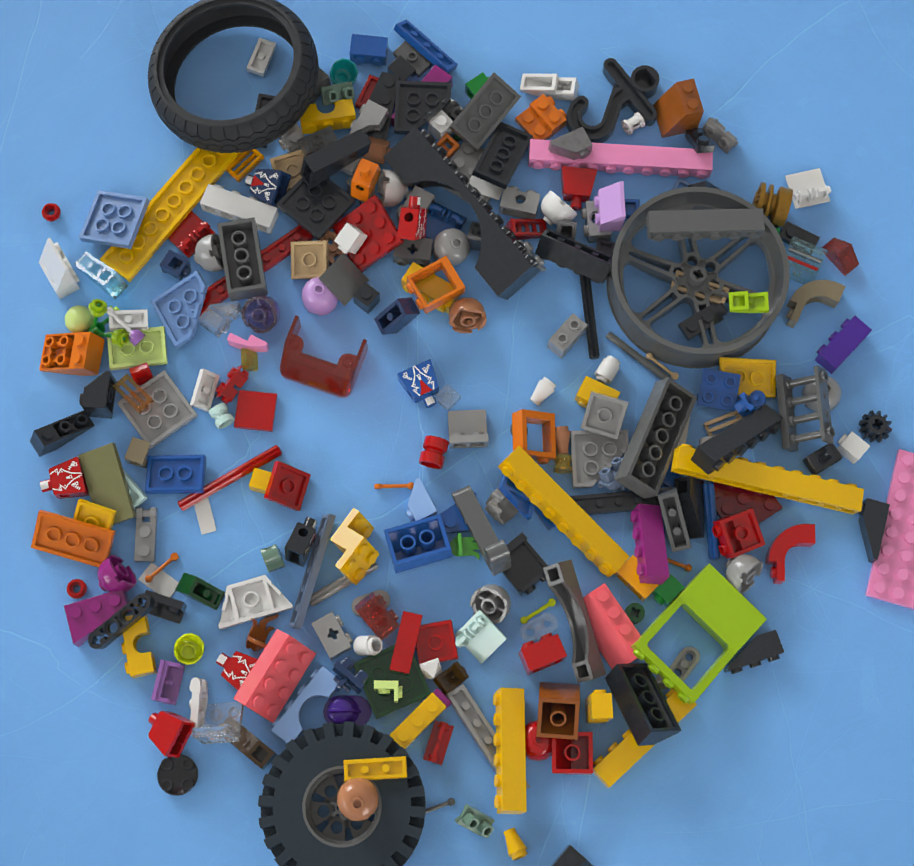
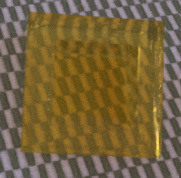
(249, 360)

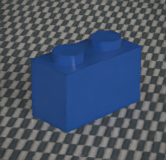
(368, 49)

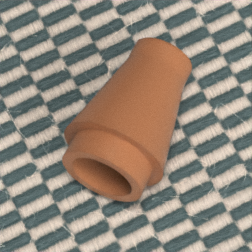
(562, 438)

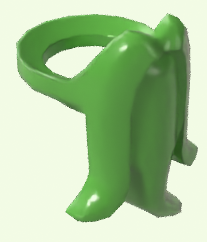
(464, 546)

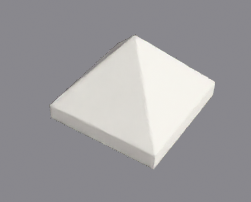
(431, 668)

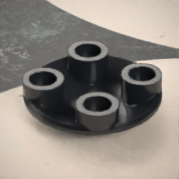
(177, 775)

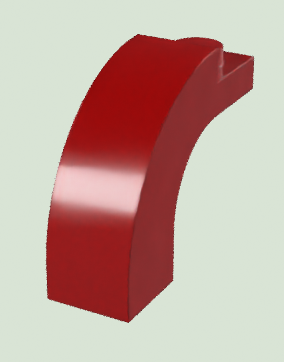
(795, 536)

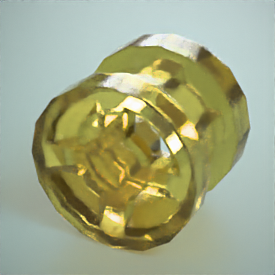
(562, 464)

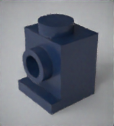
(174, 260)

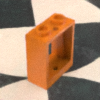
(452, 276)
(519, 433)

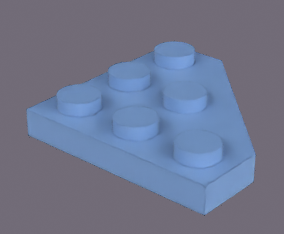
(181, 308)

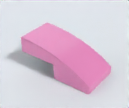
(253, 343)

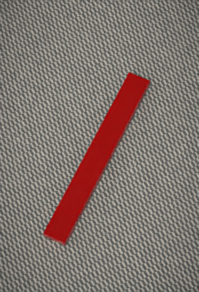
(271, 256)

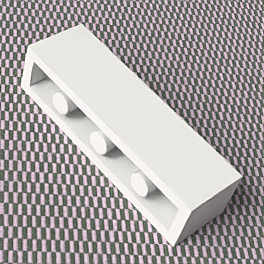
(234, 207)

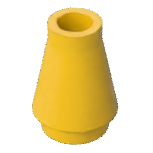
(515, 845)

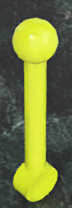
(551, 602)

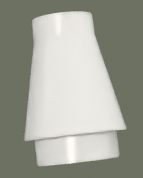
(542, 391)

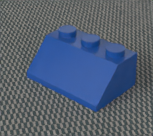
(418, 543)

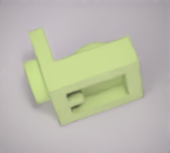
(385, 687)

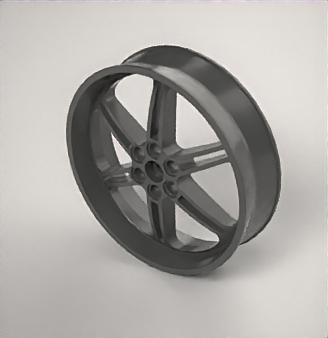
(640, 331)

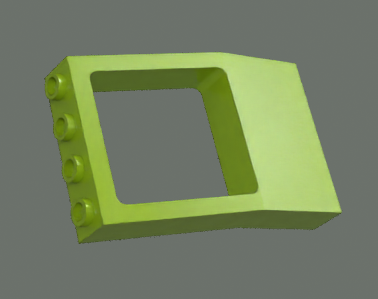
(719, 611)

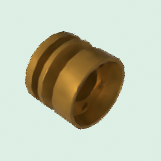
(773, 204)

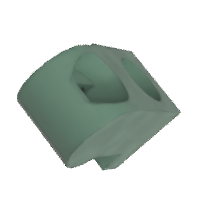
(272, 558)

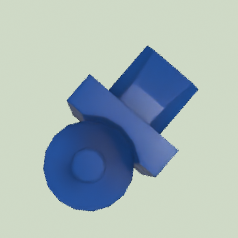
(750, 403)

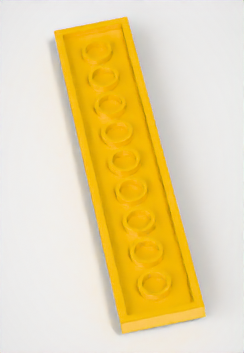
(169, 209)

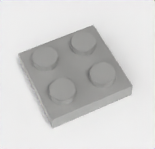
(604, 415)

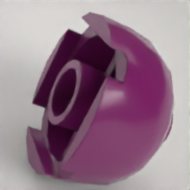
(114, 575)

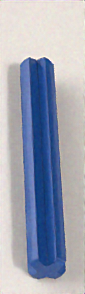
(710, 516)

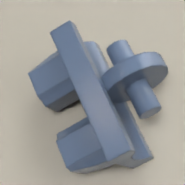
(607, 476)

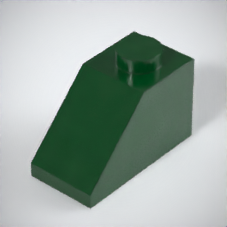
(200, 591)

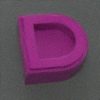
(442, 697)

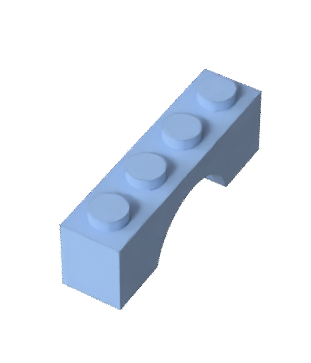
(289, 725)

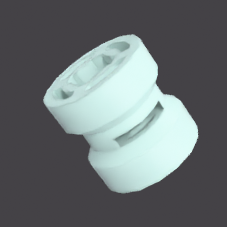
(221, 415)

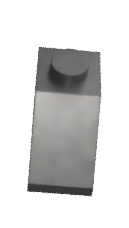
(572, 145)

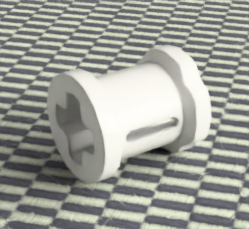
(633, 123)

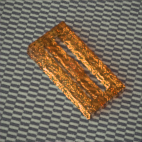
(144, 405)

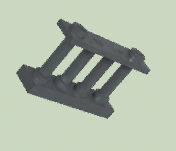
(787, 404)

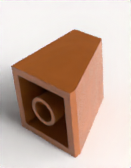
(679, 109)
(558, 710)

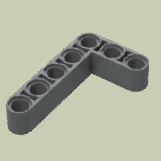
(493, 551)

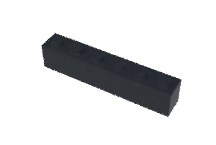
(737, 439)

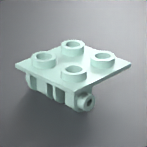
(480, 636)

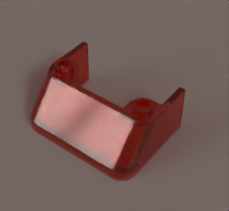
(318, 373)

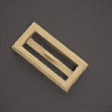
(709, 430)

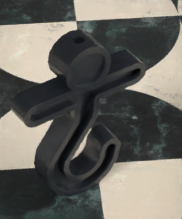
(625, 92)

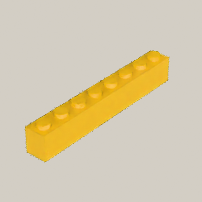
(563, 512)

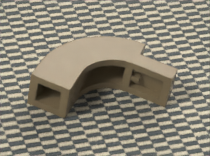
(819, 291)

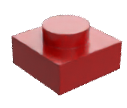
(141, 373)

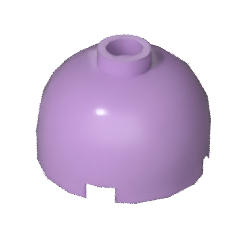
(318, 297)

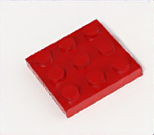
(377, 225)

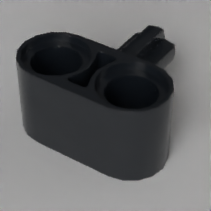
(822, 459)

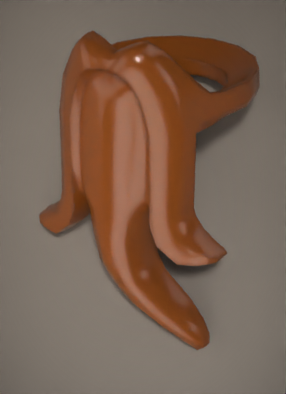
(259, 633)

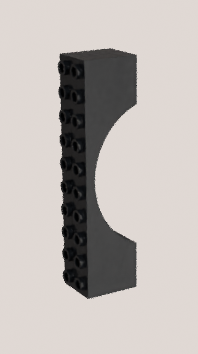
(501, 258)

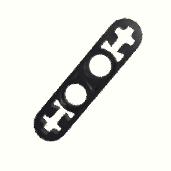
(119, 618)

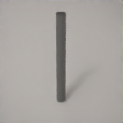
(635, 355)

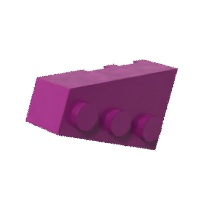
(90, 613)

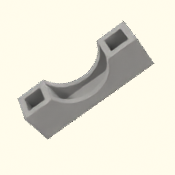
(371, 118)

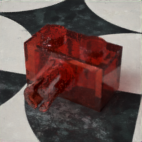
(377, 615)

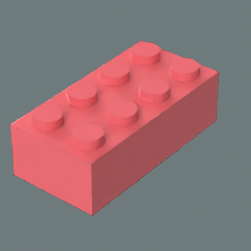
(275, 675)

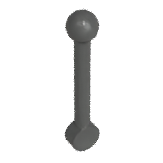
(450, 802)

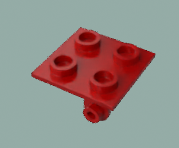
(189, 233)

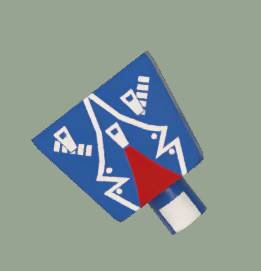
(420, 383)

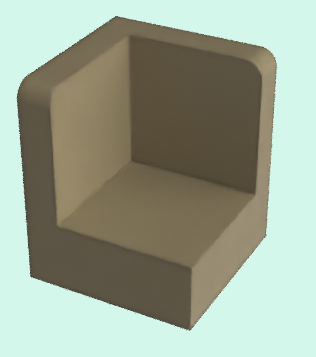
(137, 452)

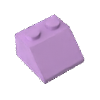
(610, 207)

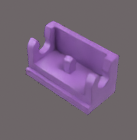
(168, 682)

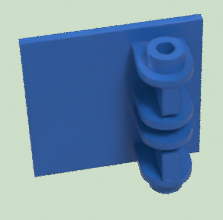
(442, 218)
(718, 389)

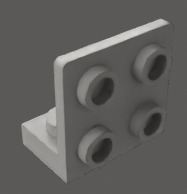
(467, 429)

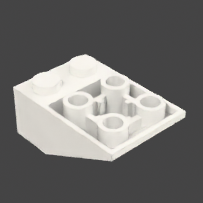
(58, 270)

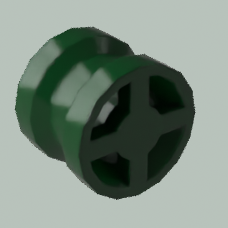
(633, 614)

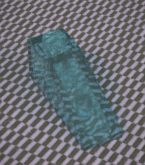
(101, 275)

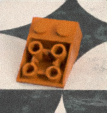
(72, 353)

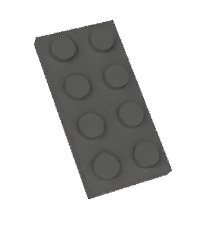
(484, 111)

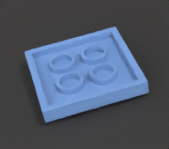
(114, 219)

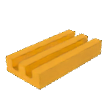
(234, 174)

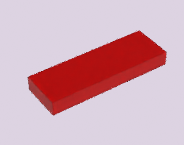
(406, 642)

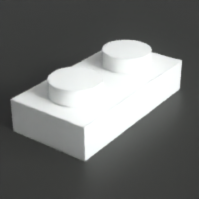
(261, 57)
(132, 318)
(204, 390)

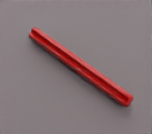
(230, 477)

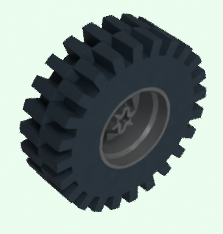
(309, 768)

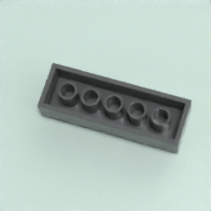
(655, 438)

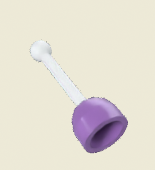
(135, 335)

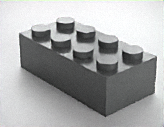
(242, 259)

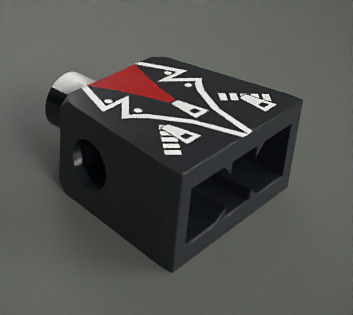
(301, 542)

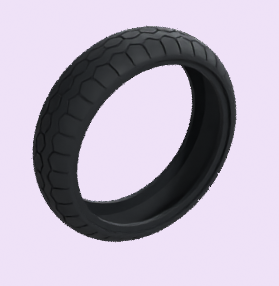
(251, 130)

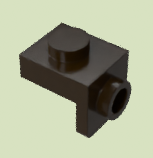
(451, 678)

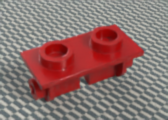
(226, 389)
(438, 742)

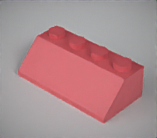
(611, 627)

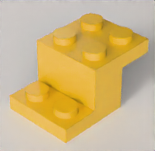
(352, 541)

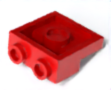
(738, 533)

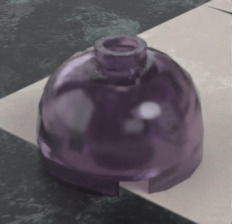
(261, 313)

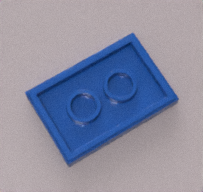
(175, 474)

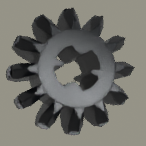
(870, 431)

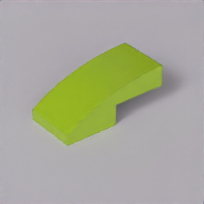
(748, 302)

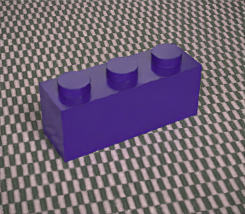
(842, 344)

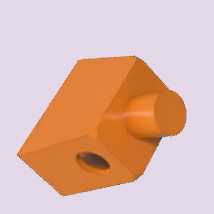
(365, 176)

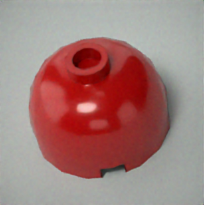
(536, 747)

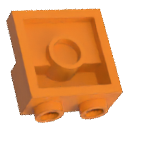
(542, 118)

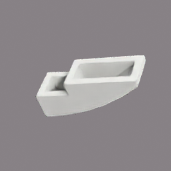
(550, 85)

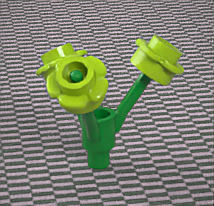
(98, 309)

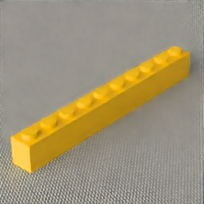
(775, 482)

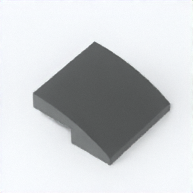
(343, 278)

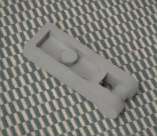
(145, 535)

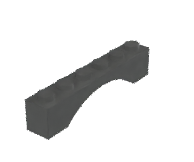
(586, 655)

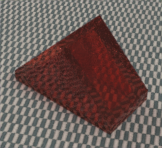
(841, 255)

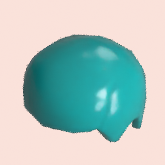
(343, 71)

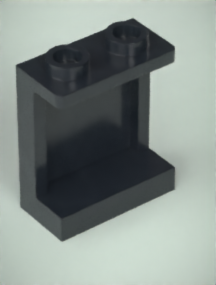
(526, 566)

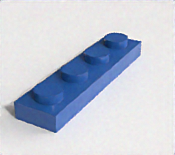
(425, 46)

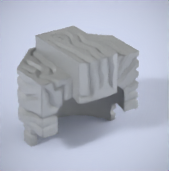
(500, 507)

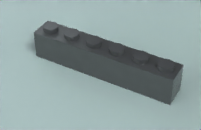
(705, 224)

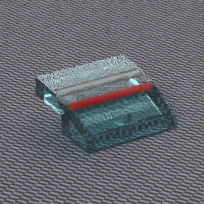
(804, 260)

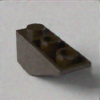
(254, 748)

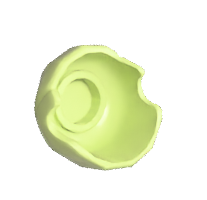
(78, 319)

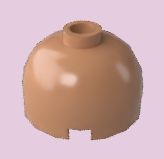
(467, 315)
(357, 799)

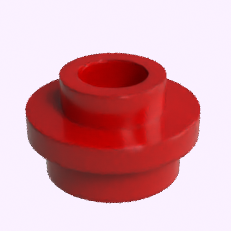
(48, 208)
(72, 584)

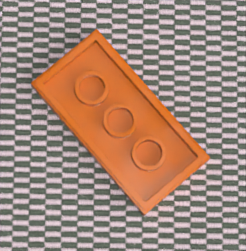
(72, 538)

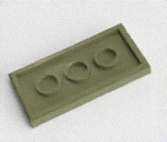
(107, 481)

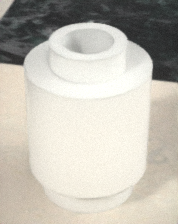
(607, 370)
(367, 645)

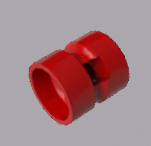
(433, 453)

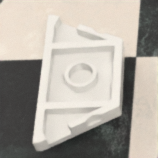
(251, 599)

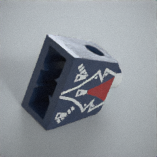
(268, 185)

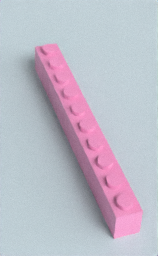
(627, 159)

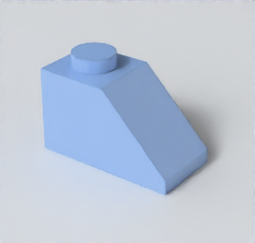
(419, 503)

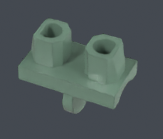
(336, 92)
(475, 821)

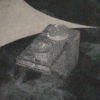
(219, 316)

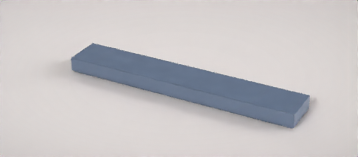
(312, 571)

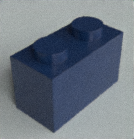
(397, 316)

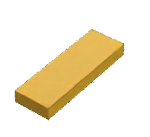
(375, 768)

